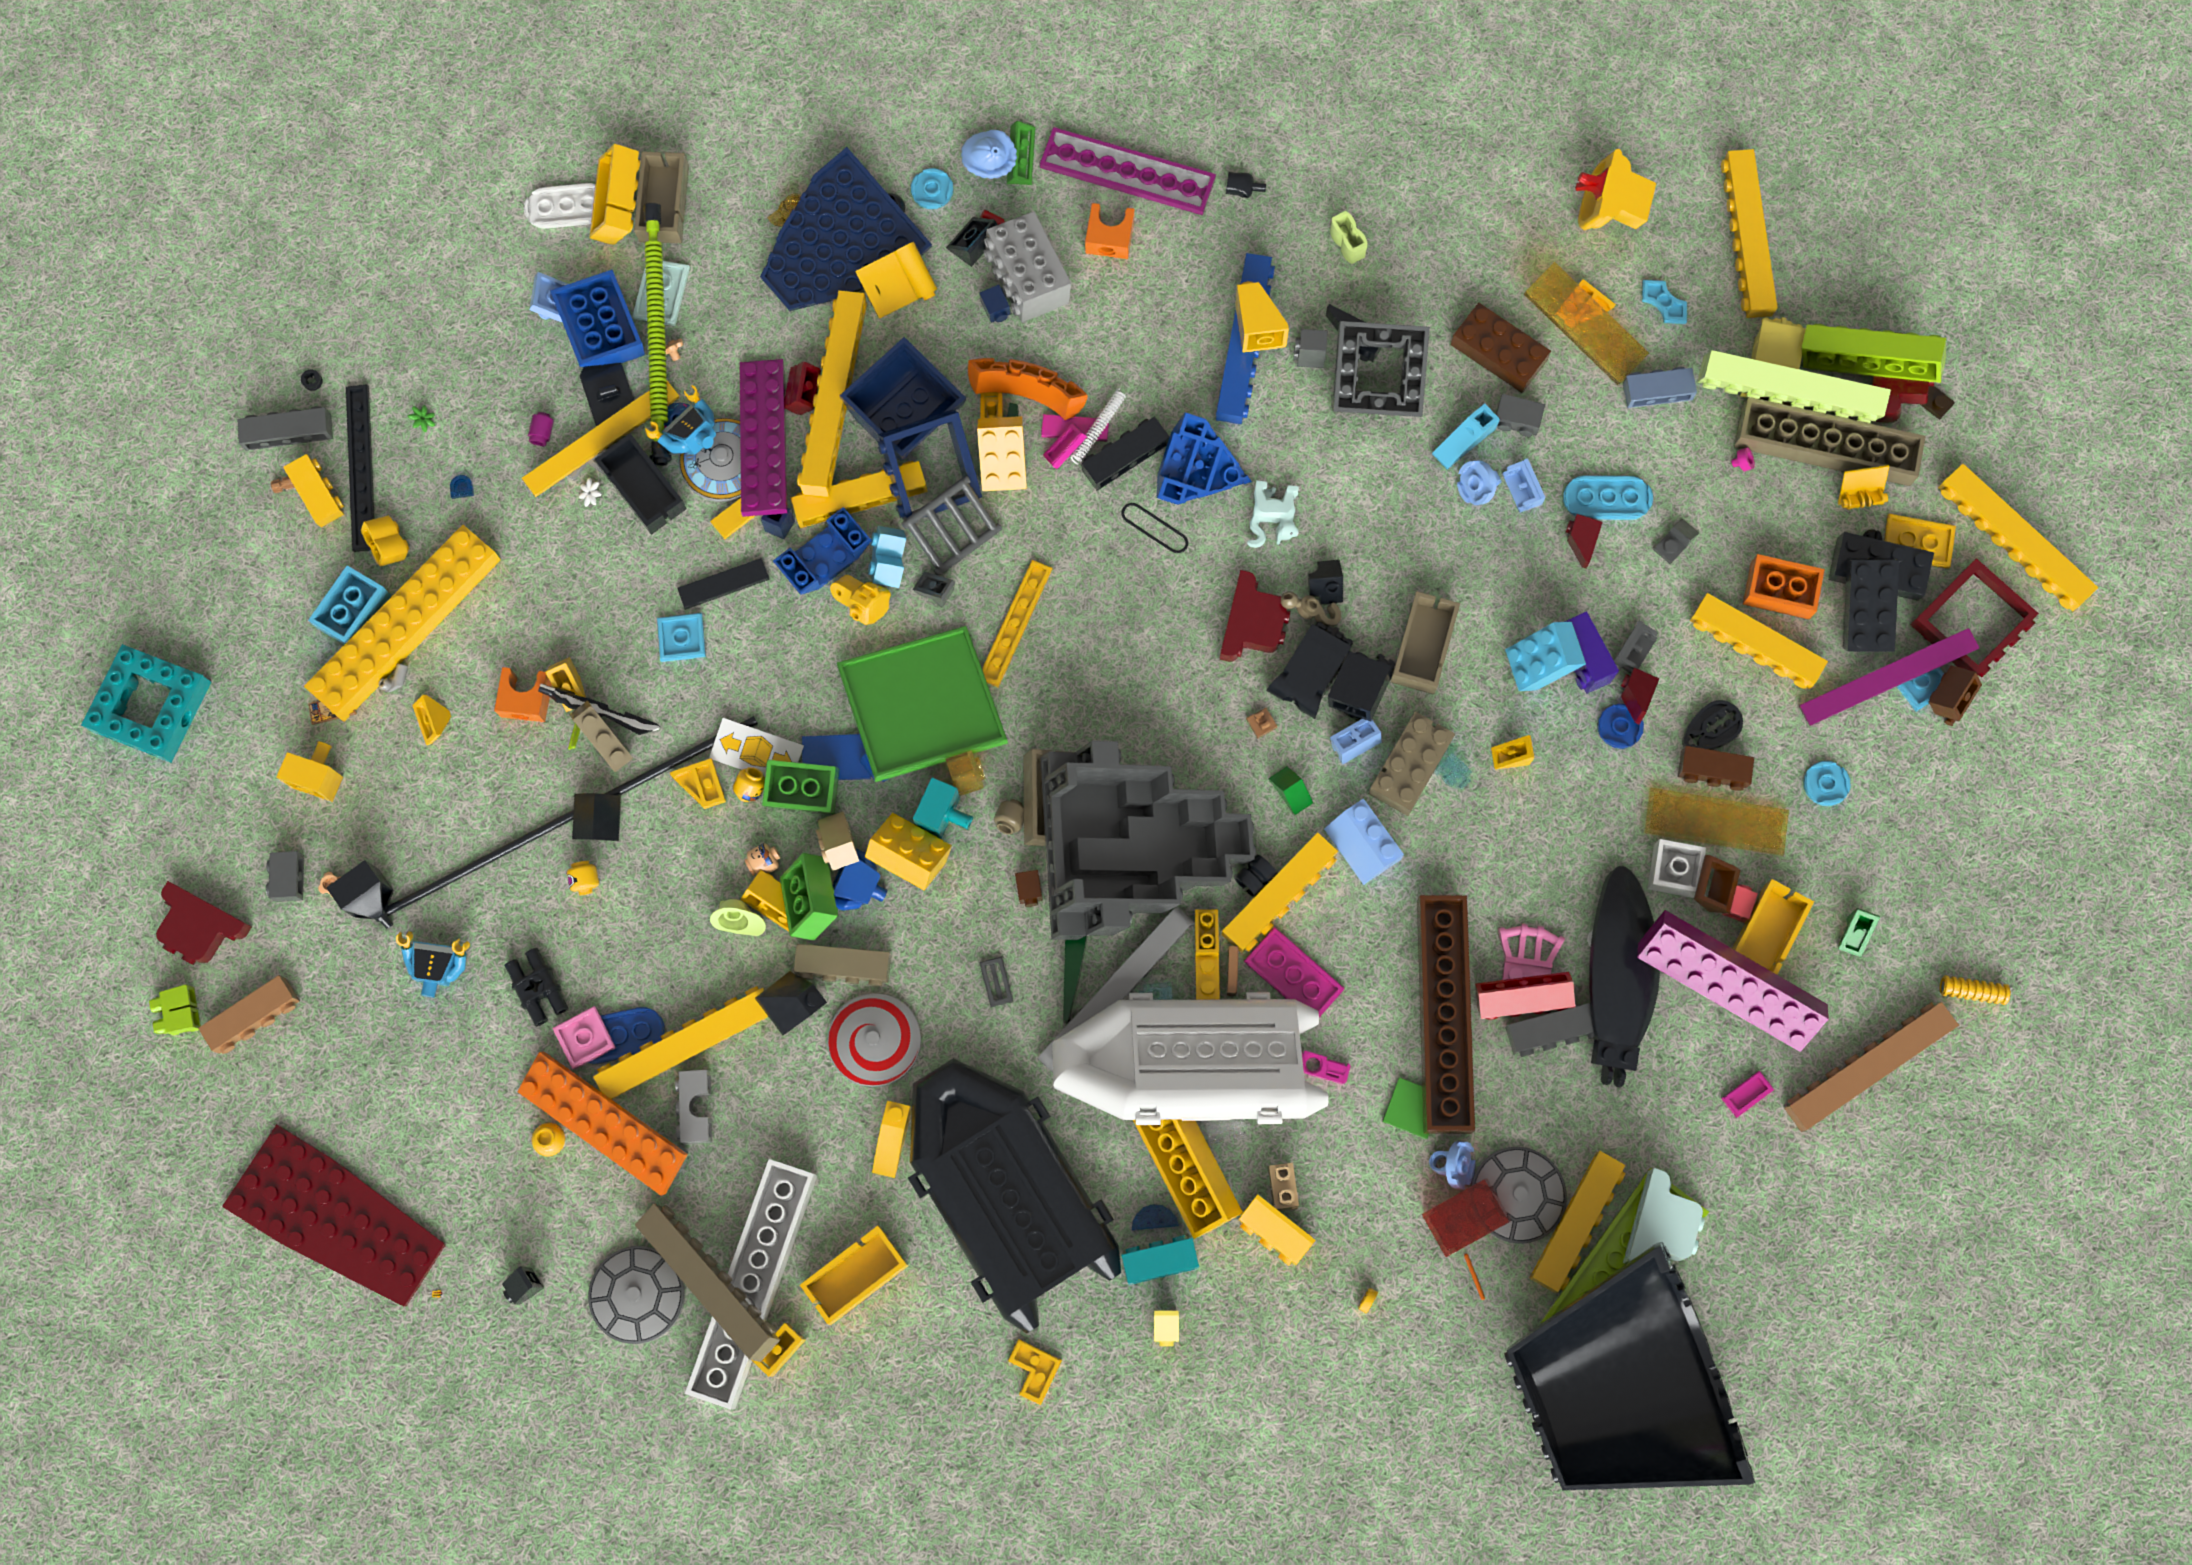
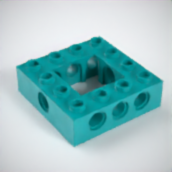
(174, 718)

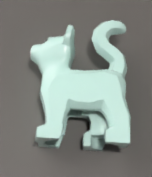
(1273, 510)

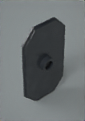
(605, 390)

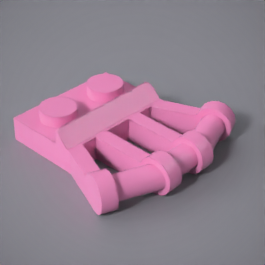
(1522, 967)

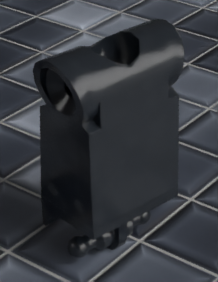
(1312, 668)

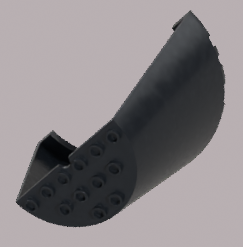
(1630, 1387)

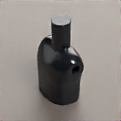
(1243, 185)

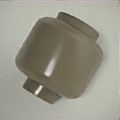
(1009, 816)

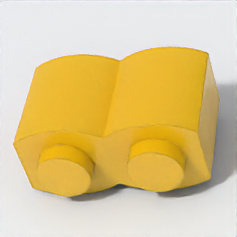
(384, 540)

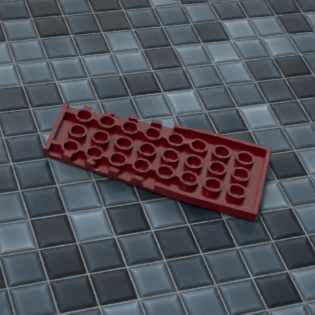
(333, 1217)

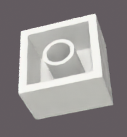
(1675, 867)

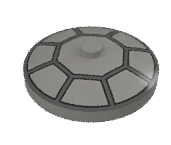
(1528, 1190)
(635, 1295)

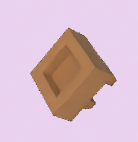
(1261, 723)

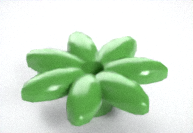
(422, 418)

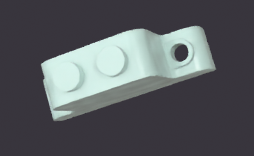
(1665, 1220)

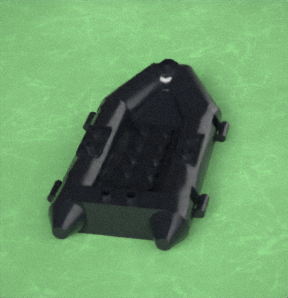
(1004, 1189)

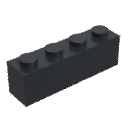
(1125, 453)

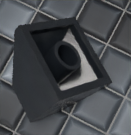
(790, 1001)

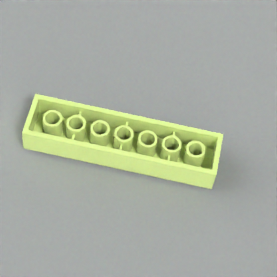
(1793, 386)

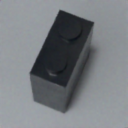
(1360, 685)

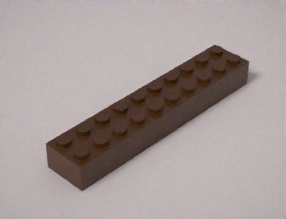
(1445, 1015)

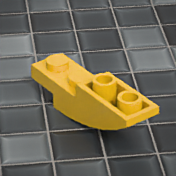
(1207, 954)

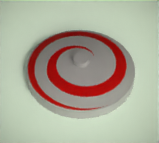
(874, 1040)

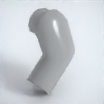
(396, 681)

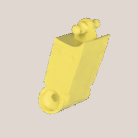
(1779, 344)

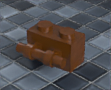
(1954, 694)

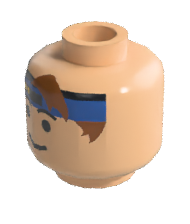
(762, 859)

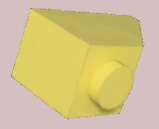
(1166, 1327)

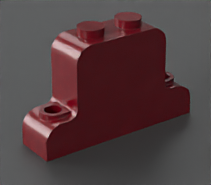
(1254, 620)
(195, 926)

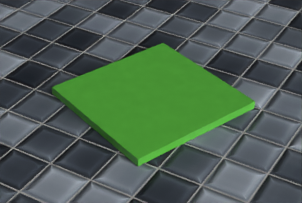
(921, 703)

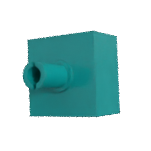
(939, 808)

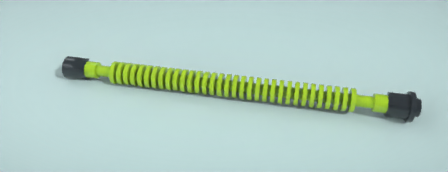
(656, 330)

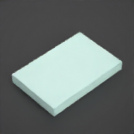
(674, 280)

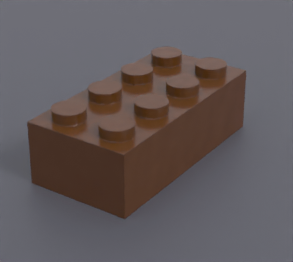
(1500, 347)

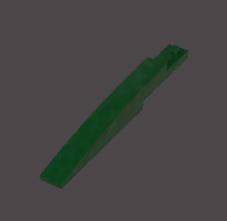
(1072, 970)

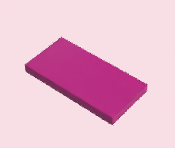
(1293, 972)

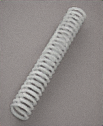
(1105, 418)

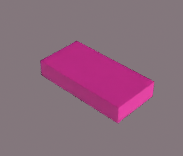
(1064, 446)
(1747, 1094)

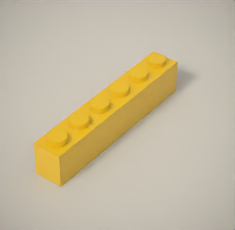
(857, 494)
(1758, 641)
(1279, 893)
(1577, 1222)

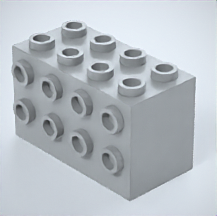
(1027, 267)

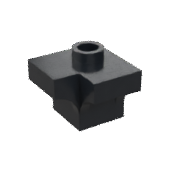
(1327, 582)

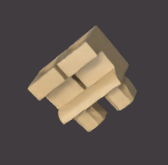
(1283, 1186)

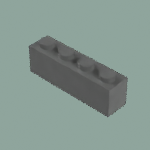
(285, 428)
(1550, 1029)

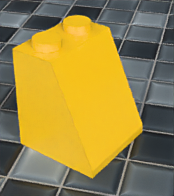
(1259, 319)

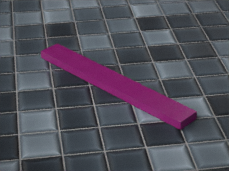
(1889, 677)

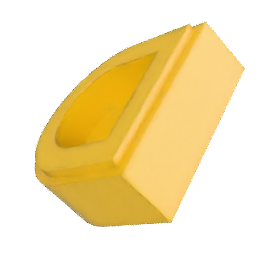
(1367, 1300)

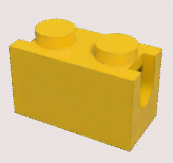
(783, 1350)

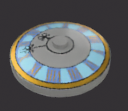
(716, 470)

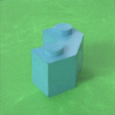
(887, 554)

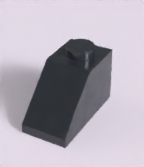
(521, 1285)

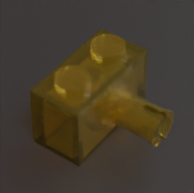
(966, 772)

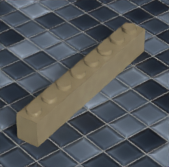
(707, 1282)

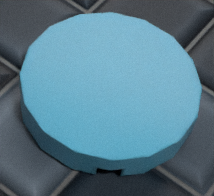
(938, 189)
(1826, 783)

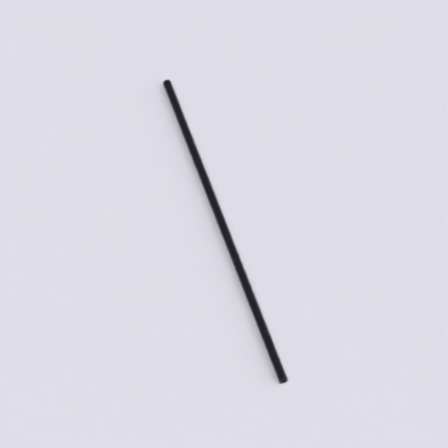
(552, 825)

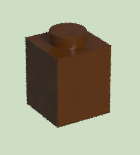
(1029, 888)

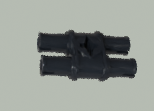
(547, 989)

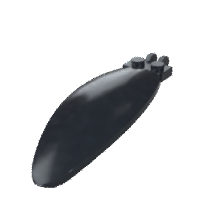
(1620, 984)

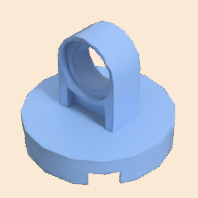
(1477, 482)
(1458, 1166)

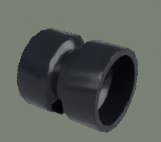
(1257, 874)

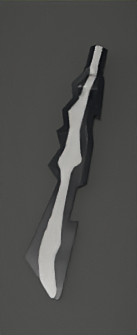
(632, 722)

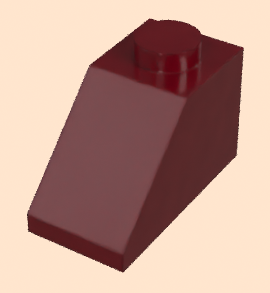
(1583, 537)
(1638, 693)

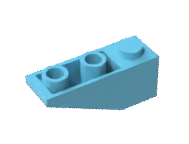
(1467, 436)

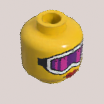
(582, 877)

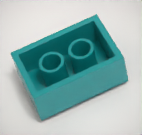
(1160, 1260)

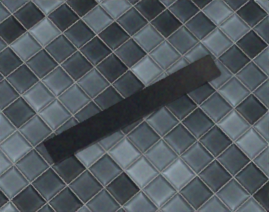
(359, 462)

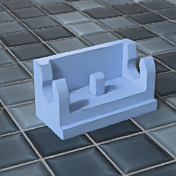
(1524, 485)
(1356, 740)

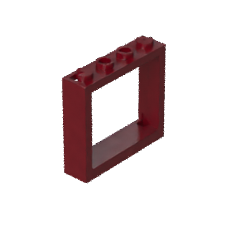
(1933, 635)

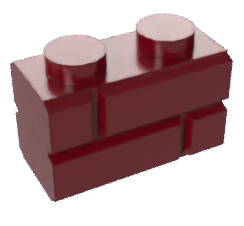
(801, 388)

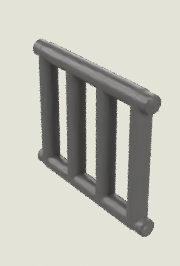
(928, 510)

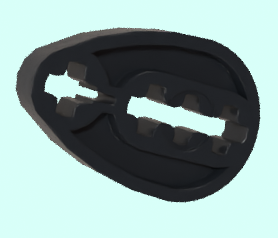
(1708, 716)

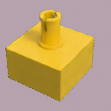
(311, 774)

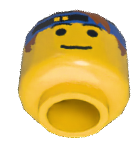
(749, 784)

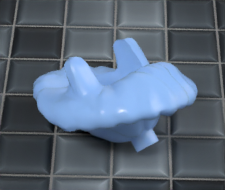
(989, 154)

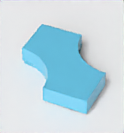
(1671, 308)

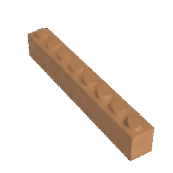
(1871, 1066)

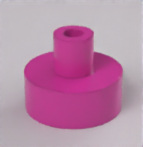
(1744, 459)

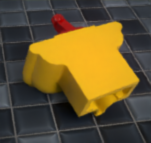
(1614, 194)

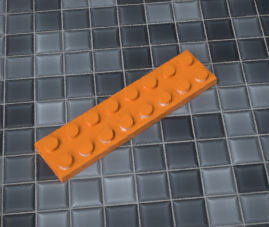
(602, 1123)

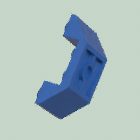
(824, 554)

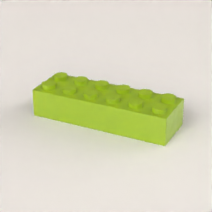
(1874, 352)

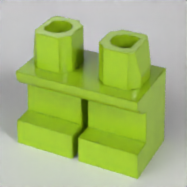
(177, 1010)

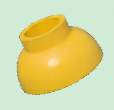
(548, 1139)

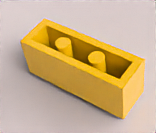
(314, 490)

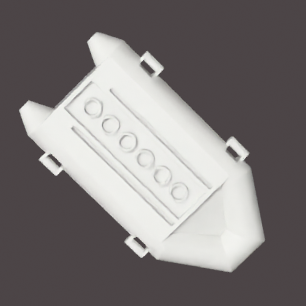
(1191, 1060)

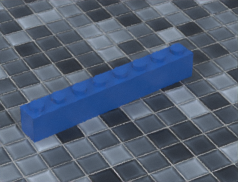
(1239, 364)

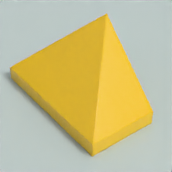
(431, 718)
(1513, 753)

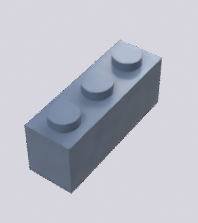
(1659, 387)

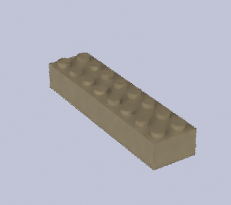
(1828, 440)

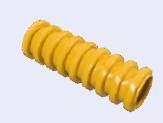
(1975, 990)

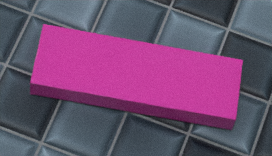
(1054, 426)

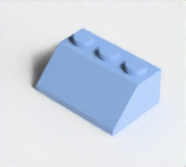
(1363, 841)

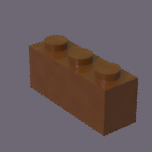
(1716, 768)

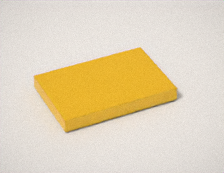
(1922, 535)

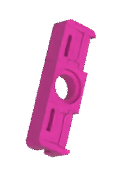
(1328, 1070)

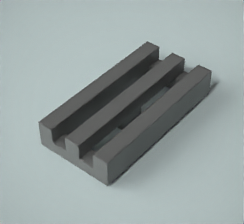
(1000, 1001)

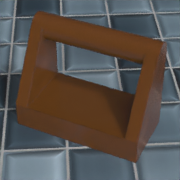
(1722, 885)

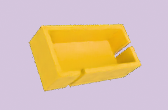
(614, 194)
(1773, 926)
(854, 1275)

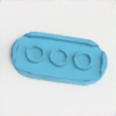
(1608, 497)

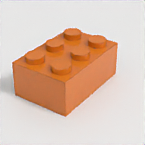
(1783, 586)

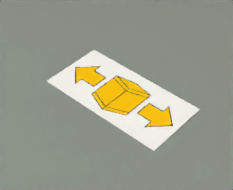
(748, 747)

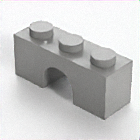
(690, 1087)

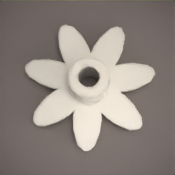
(590, 492)

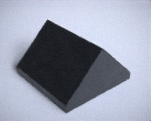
(969, 242)
(596, 817)

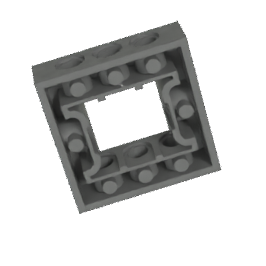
(1411, 339)

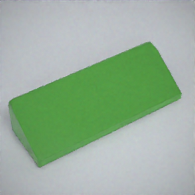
(1019, 136)

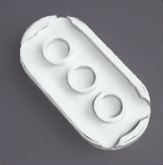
(560, 205)

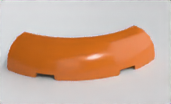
(1027, 381)

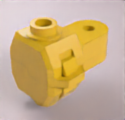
(866, 600)

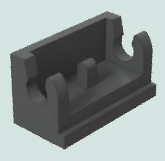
(1636, 647)

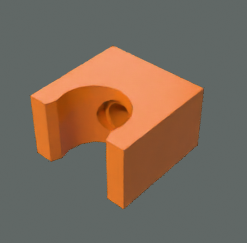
(1109, 240)
(521, 705)

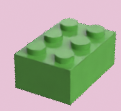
(801, 786)
(808, 897)

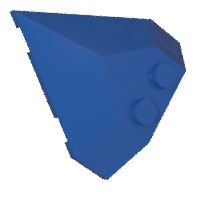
(1196, 463)

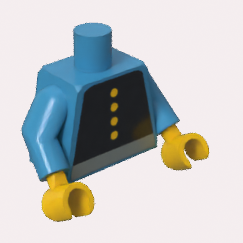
(690, 430)
(432, 962)

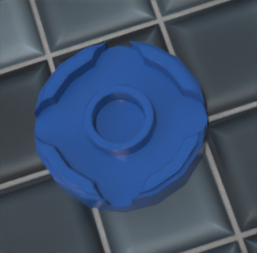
(1618, 727)

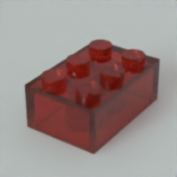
(1466, 1217)

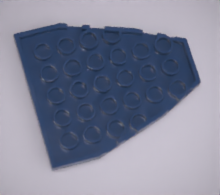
(834, 231)

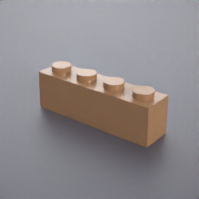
(249, 1014)

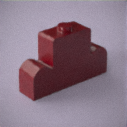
(1901, 391)

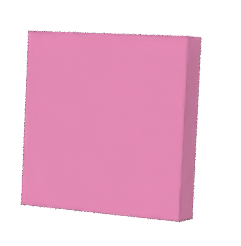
(584, 1037)

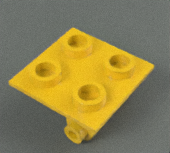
(1863, 487)

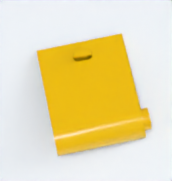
(900, 279)

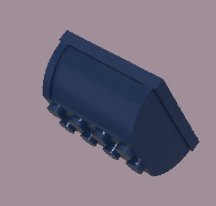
(898, 392)

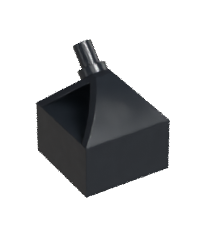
(363, 893)

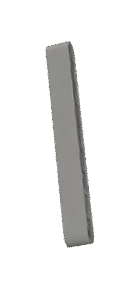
(1130, 973)

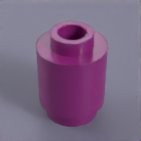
(540, 429)

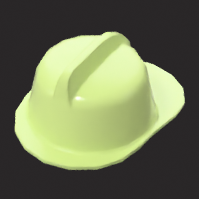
(737, 918)

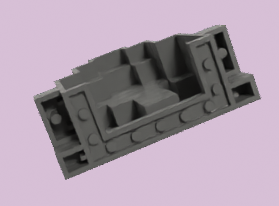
(1129, 840)

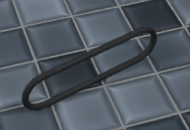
(1149, 535)

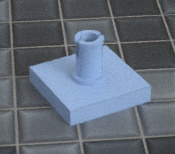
(541, 296)

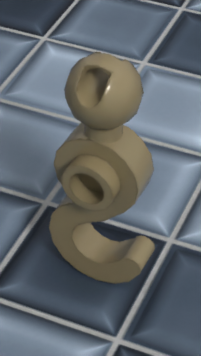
(1309, 608)

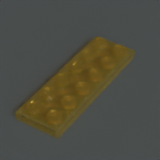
(1586, 323)
(1716, 821)

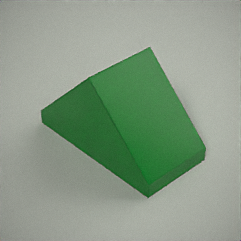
(1291, 790)

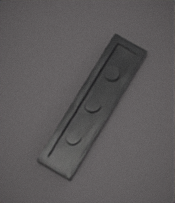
(723, 583)

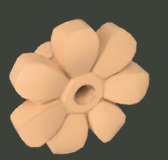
(672, 348)

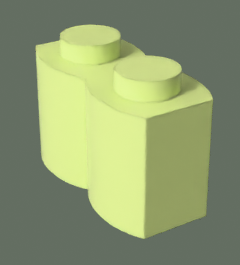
(1348, 237)

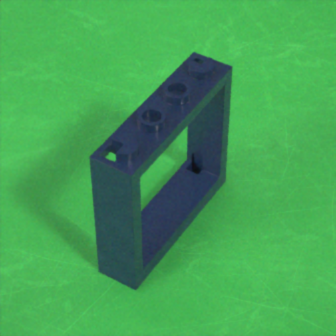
(960, 446)

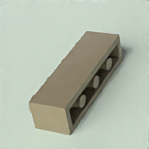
(842, 963)

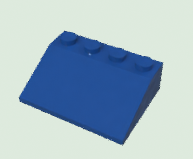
(598, 321)

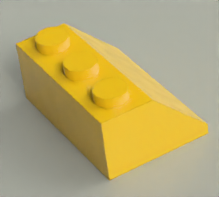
(1275, 1231)

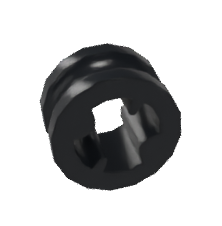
(312, 386)

